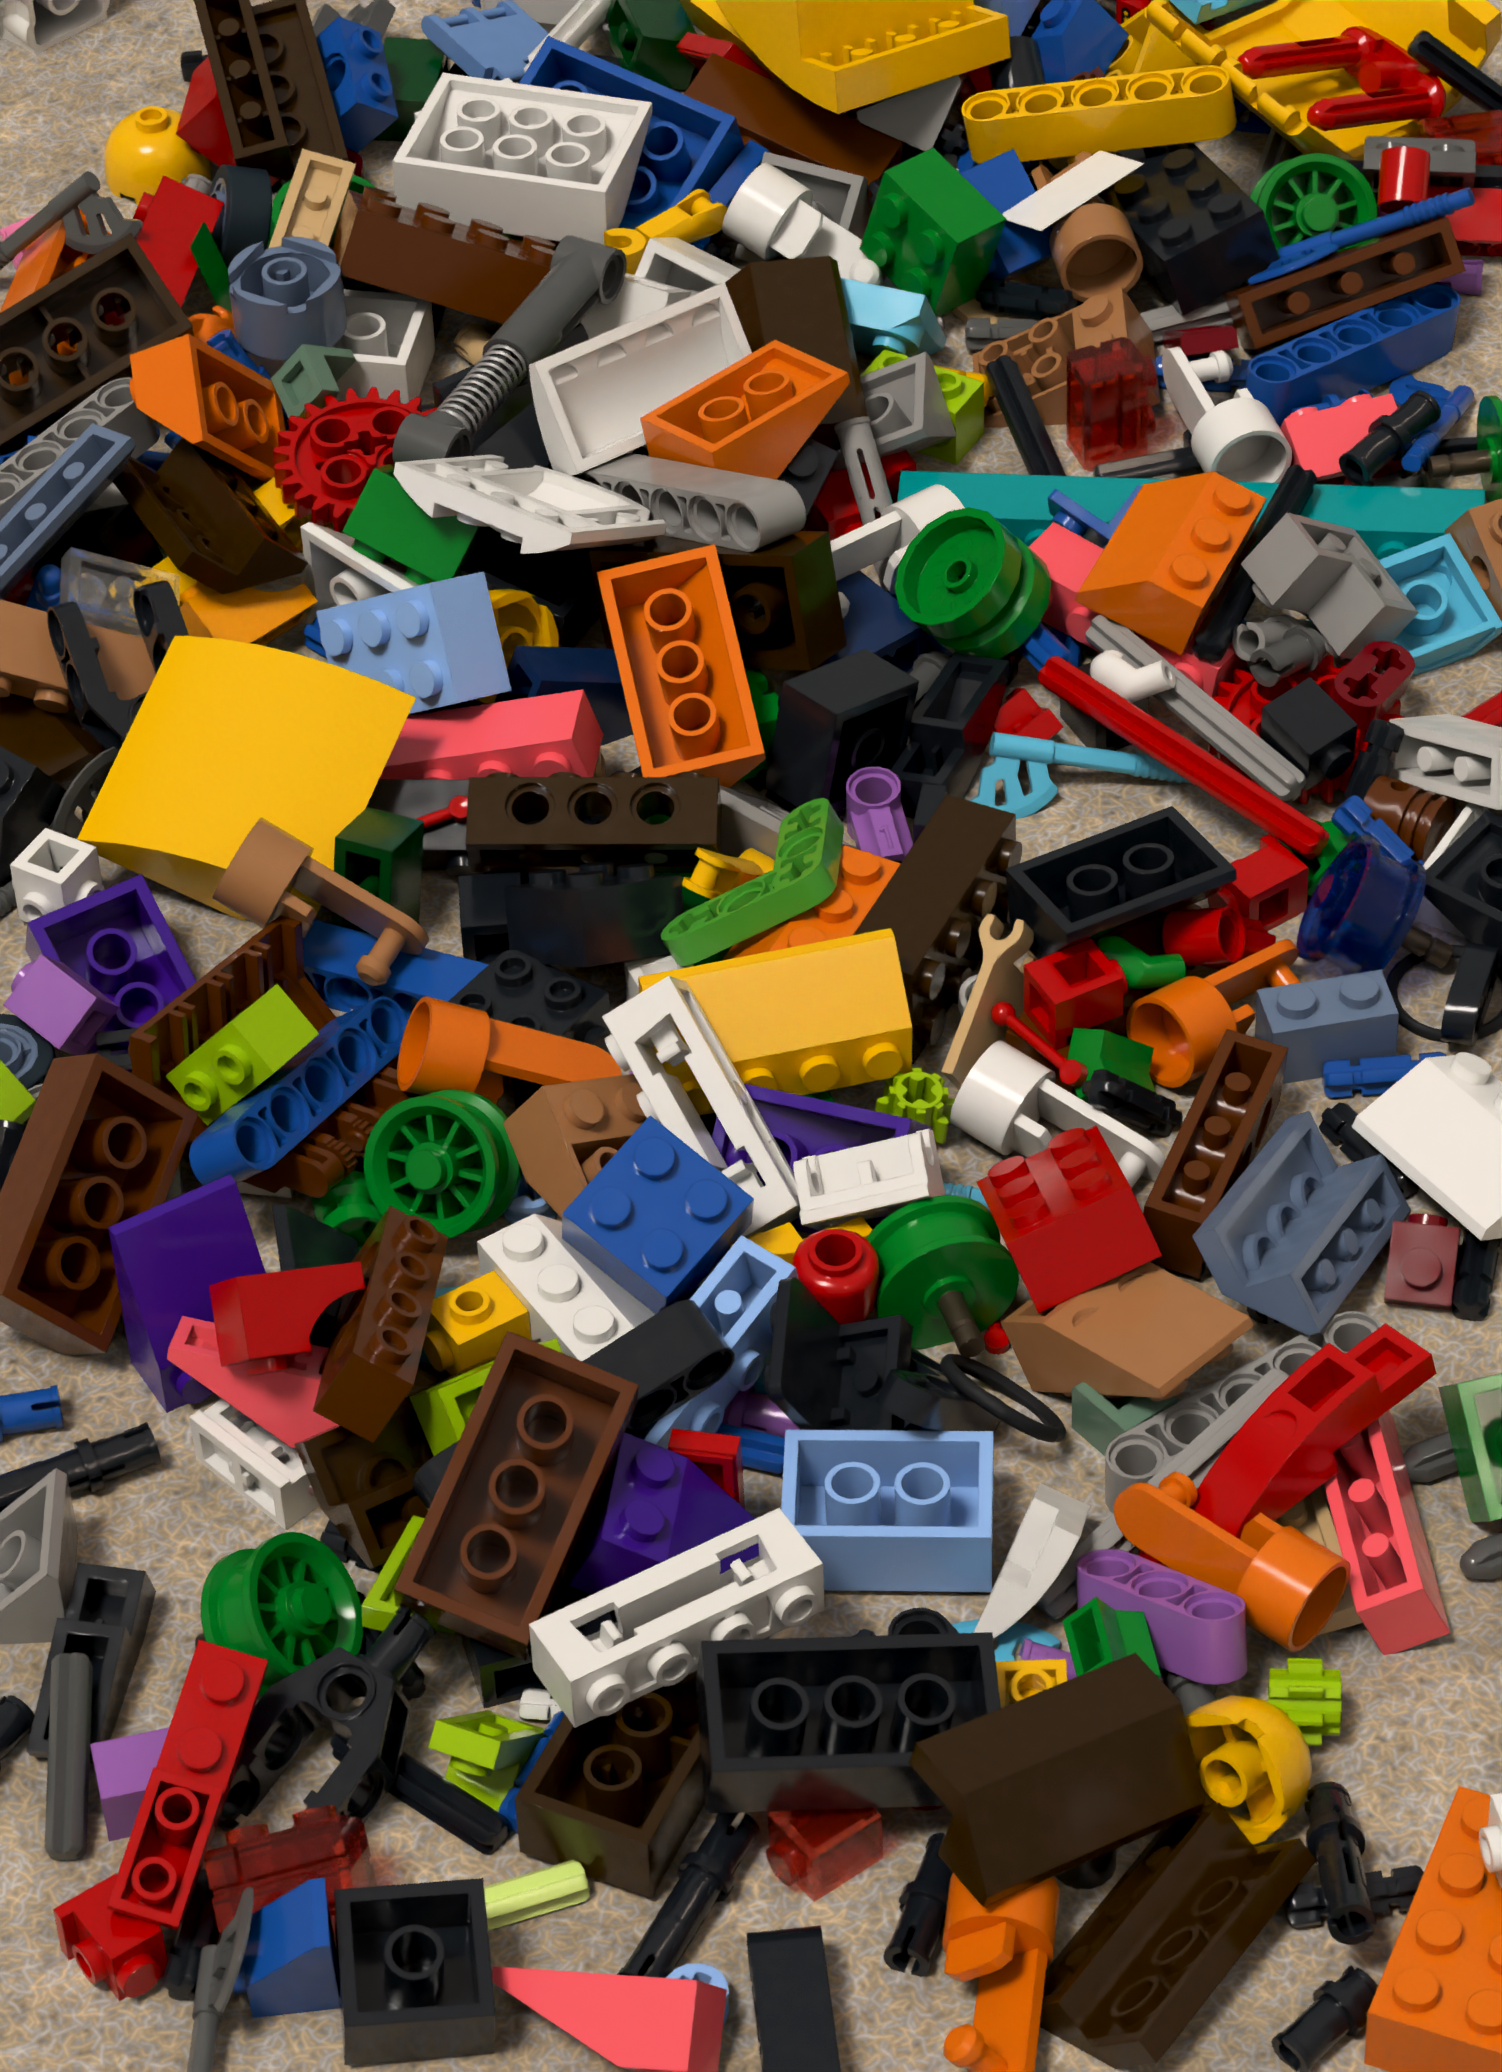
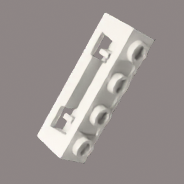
(652, 1021)
(670, 1612)

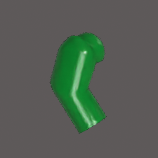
(1139, 968)

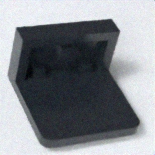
(539, 998)
(832, 1371)

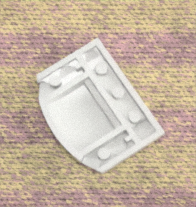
(526, 504)

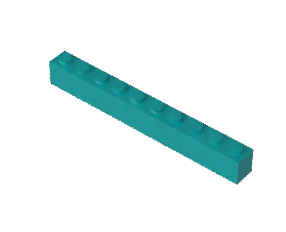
(1381, 515)

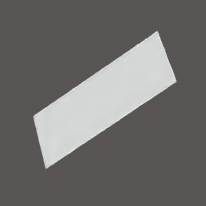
(1070, 190)

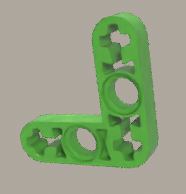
(801, 878)

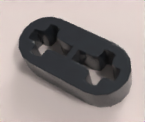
(1470, 994)

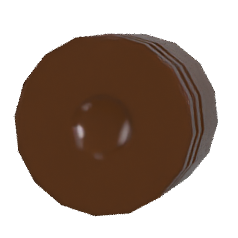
(1411, 813)

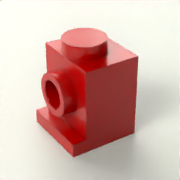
(1268, 885)
(1073, 991)
(111, 1945)

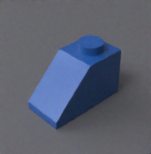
(1076, 38)
(291, 1955)

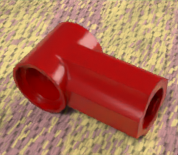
(1213, 936)

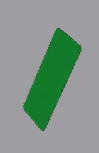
(212, 266)

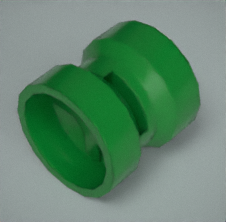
(348, 1208)

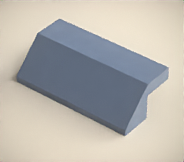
(59, 500)
(1300, 1227)

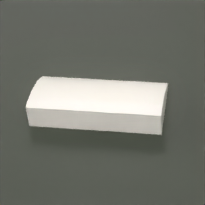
(600, 388)

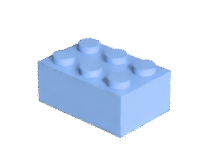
(422, 640)
(894, 1507)

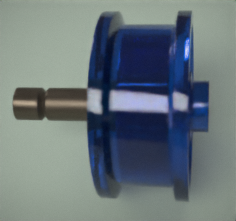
(1367, 912)

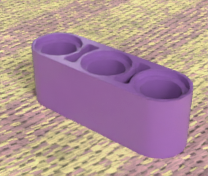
(1191, 1623)

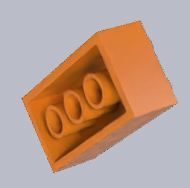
(1444, 1976)

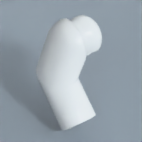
(1131, 682)

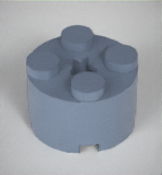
(286, 297)

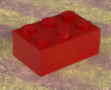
(1068, 1217)

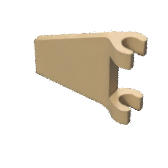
(996, 982)

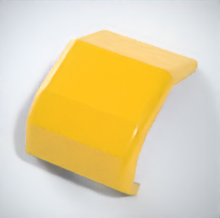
(1282, 102)

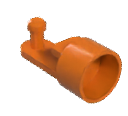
(1192, 1014)
(468, 1051)
(1277, 1570)
(1009, 1952)

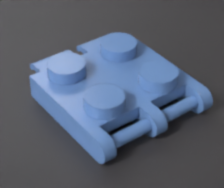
(487, 41)

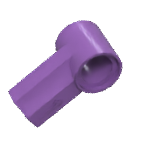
(876, 813)

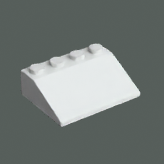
(523, 157)

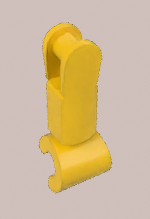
(688, 220)
(722, 873)

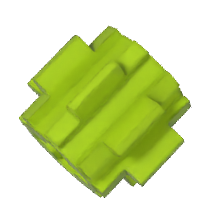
(919, 1098)
(1308, 1697)

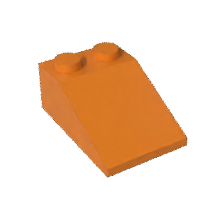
(748, 414)

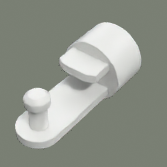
(776, 217)
(1232, 437)
(889, 535)
(1010, 1094)

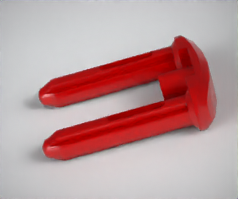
(1392, 80)

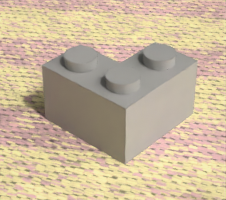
(1331, 580)

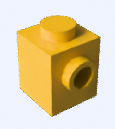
(472, 1323)

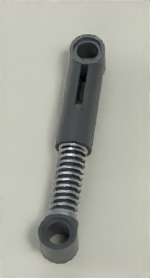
(577, 280)

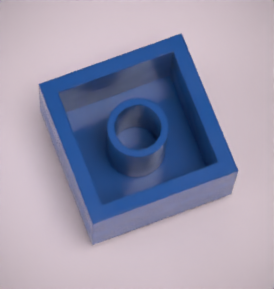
(657, 1217)

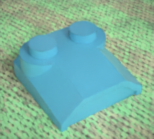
(891, 320)
(1452, 607)

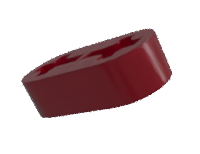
(1363, 678)

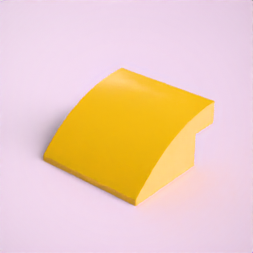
(867, 49)
(239, 739)

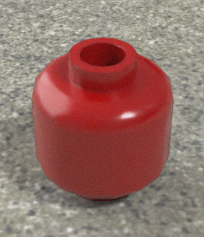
(839, 1272)

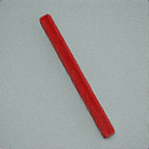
(1184, 757)

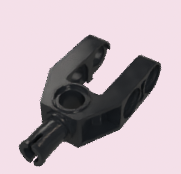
(98, 710)
(317, 1699)

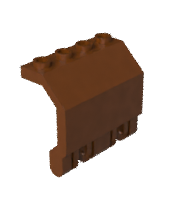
(220, 996)

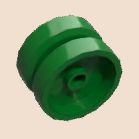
(973, 584)

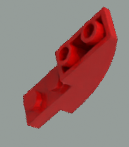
(1292, 1435)
(188, 1786)

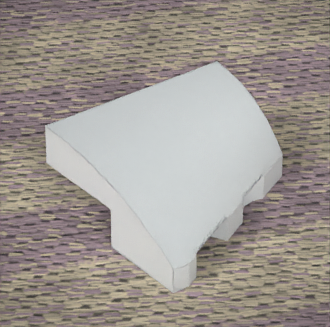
(1035, 1558)

